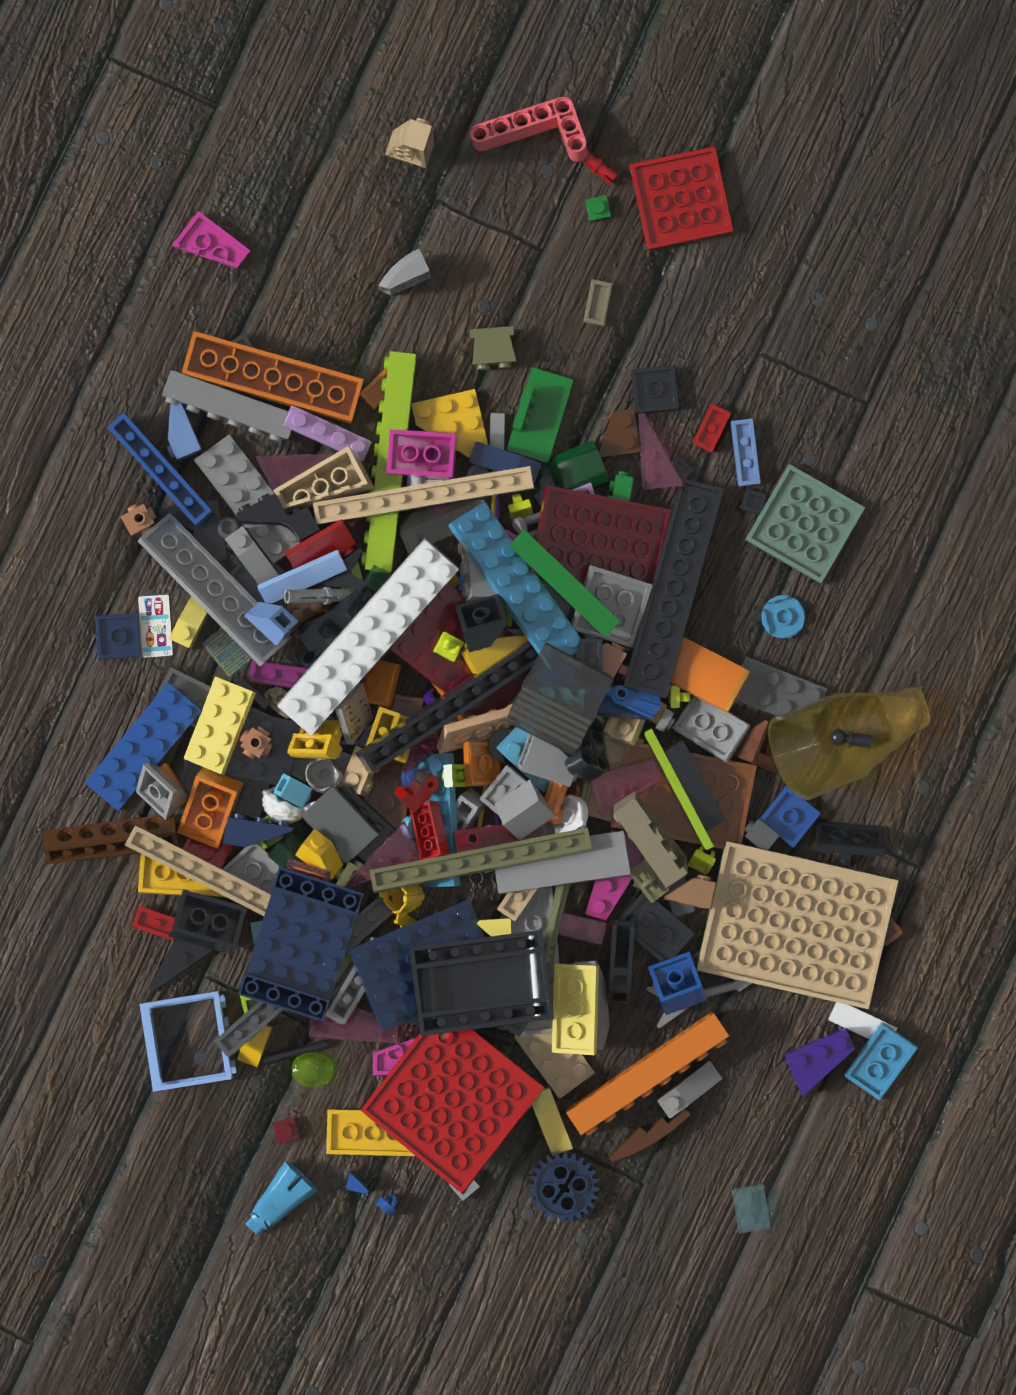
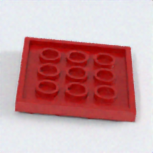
(681, 198)

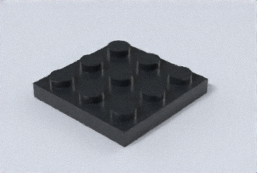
(278, 761)

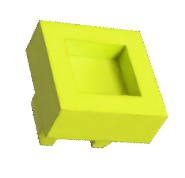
(520, 508)
(448, 646)
(676, 697)
(701, 861)

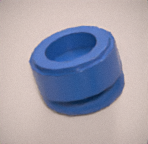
(386, 1207)

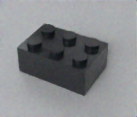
(207, 922)

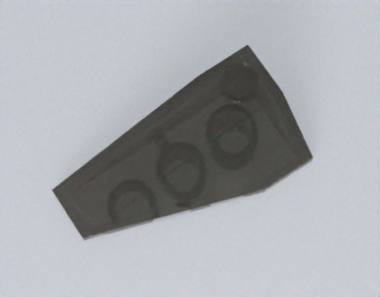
(432, 522)

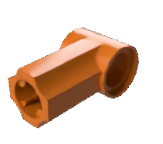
(554, 797)

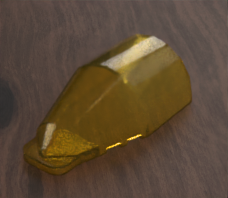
(817, 766)

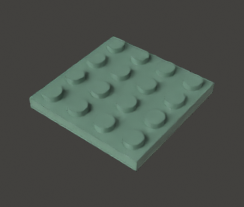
(804, 523)

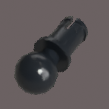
(839, 737)

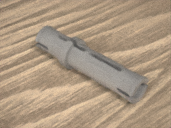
(323, 595)

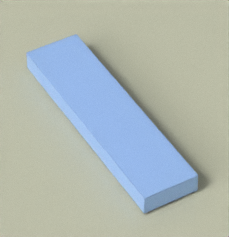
(302, 577)

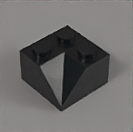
(481, 621)

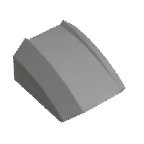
(405, 274)

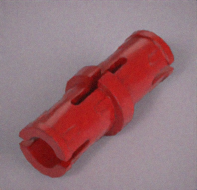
(599, 167)

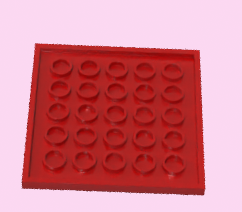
(453, 1103)

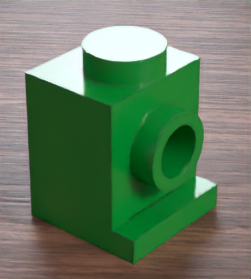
(621, 486)

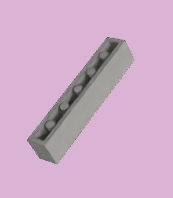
(226, 405)

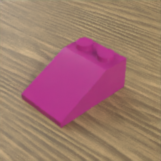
(422, 454)

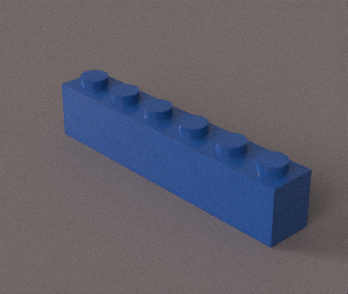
(160, 470)

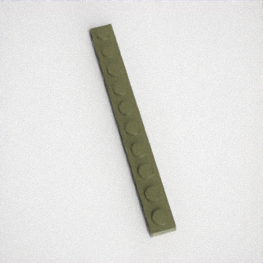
(480, 860)

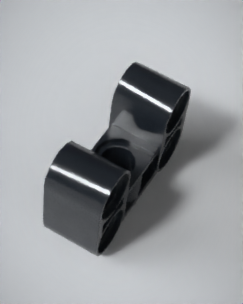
(592, 757)

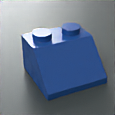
(677, 983)

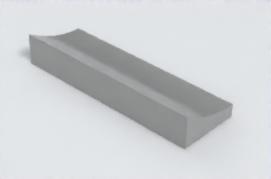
(605, 861)

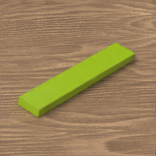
(678, 789)

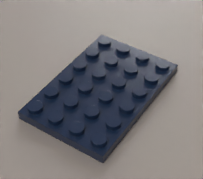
(386, 960)

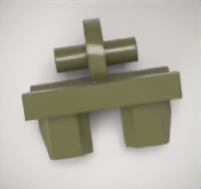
(648, 881)

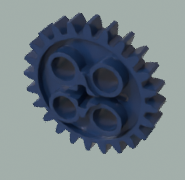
(546, 1176)

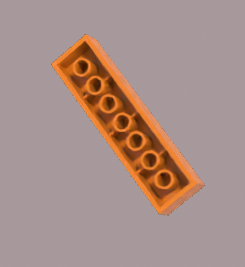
(272, 377)
(647, 1073)

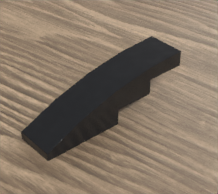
(694, 785)

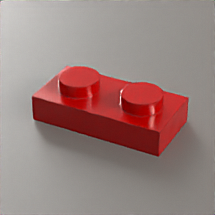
(711, 428)
(153, 922)

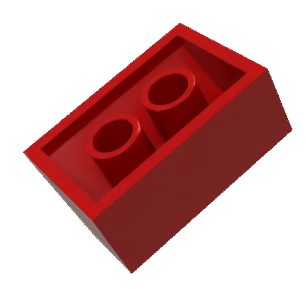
(324, 542)

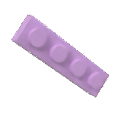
(325, 432)

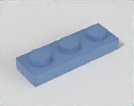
(745, 452)

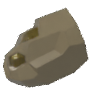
(274, 696)

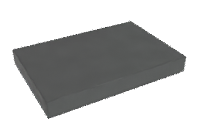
(340, 823)

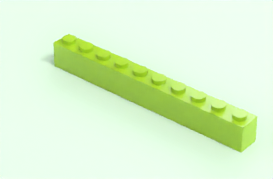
(396, 416)

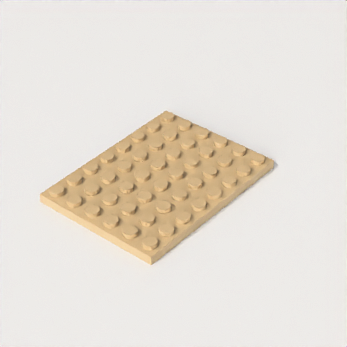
(797, 925)

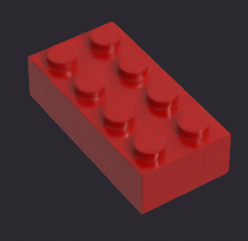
(430, 831)

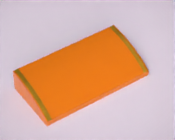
(709, 675)

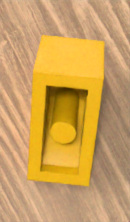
(320, 852)
(253, 1050)

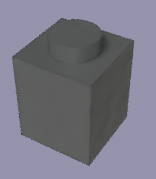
(760, 834)

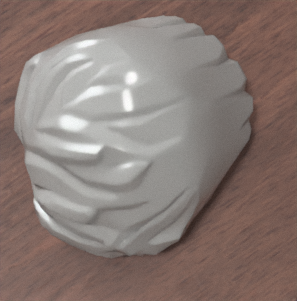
(322, 775)

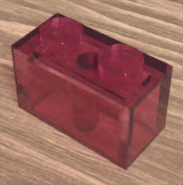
(582, 928)

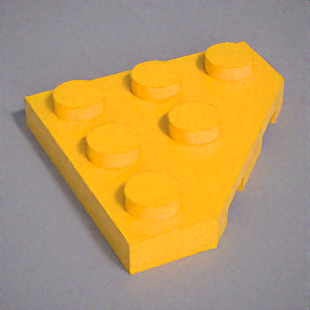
(453, 414)

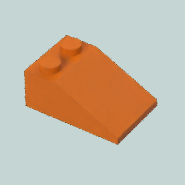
(208, 807)

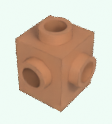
(131, 519)
(264, 746)

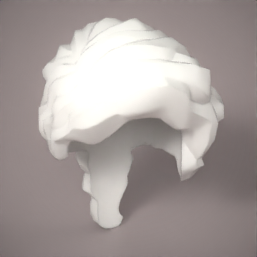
(280, 808)

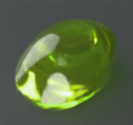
(312, 1069)

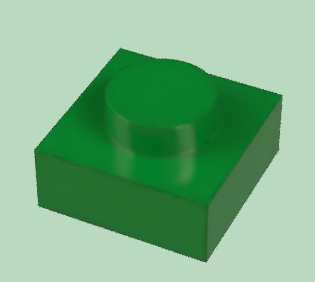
(598, 208)

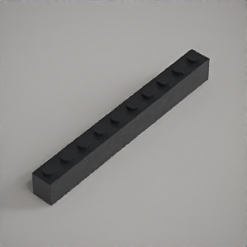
(446, 708)

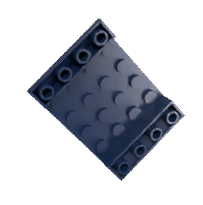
(301, 944)

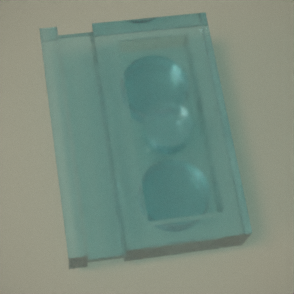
(751, 1208)

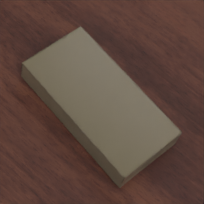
(597, 303)

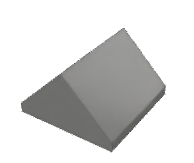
(159, 790)
(524, 810)

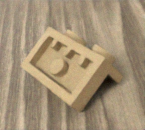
(623, 729)
(357, 776)

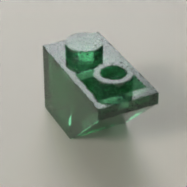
(290, 844)

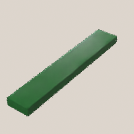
(564, 583)

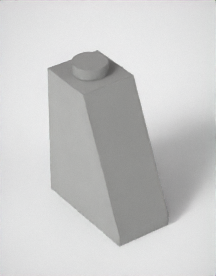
(545, 761)

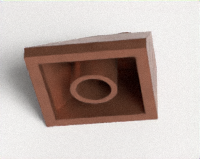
(756, 748)

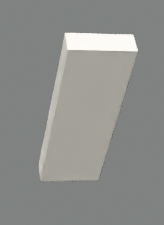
(855, 1020)

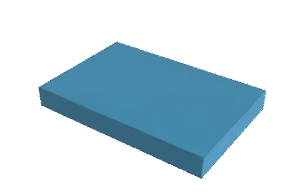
(880, 1061)

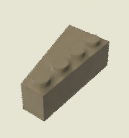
(651, 839)

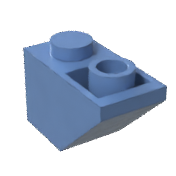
(272, 621)

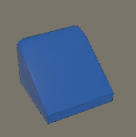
(356, 1184)

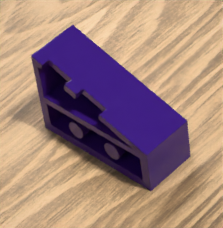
(817, 1058)

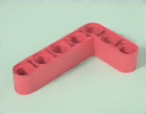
(534, 126)

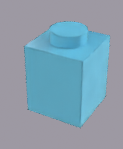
(293, 790)

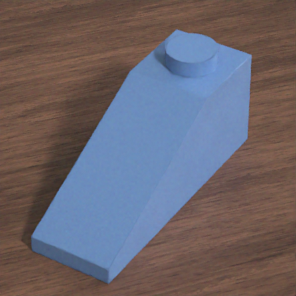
(181, 434)

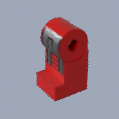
(418, 790)

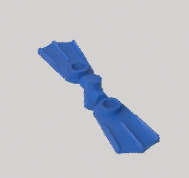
(636, 700)

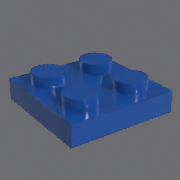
(789, 816)

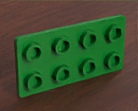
(539, 415)

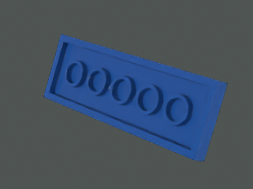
(144, 742)

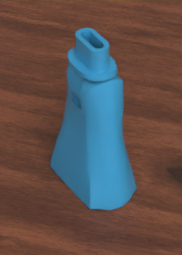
(282, 1196)

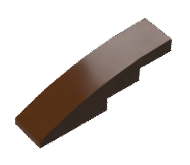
(641, 1139)

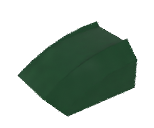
(578, 467)

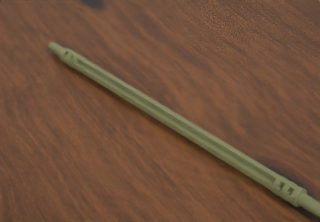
(562, 890)

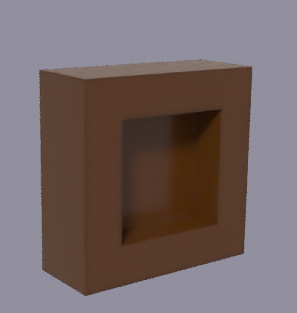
(893, 931)

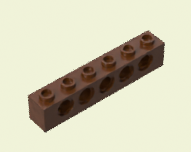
(103, 838)

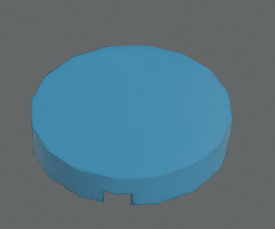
(783, 616)

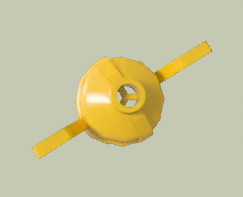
(403, 901)

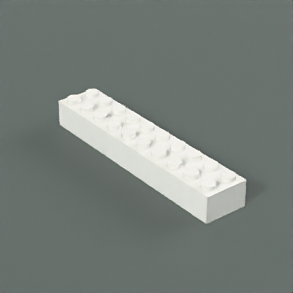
(367, 636)

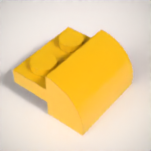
(383, 722)
(319, 745)

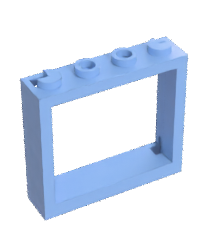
(152, 1048)

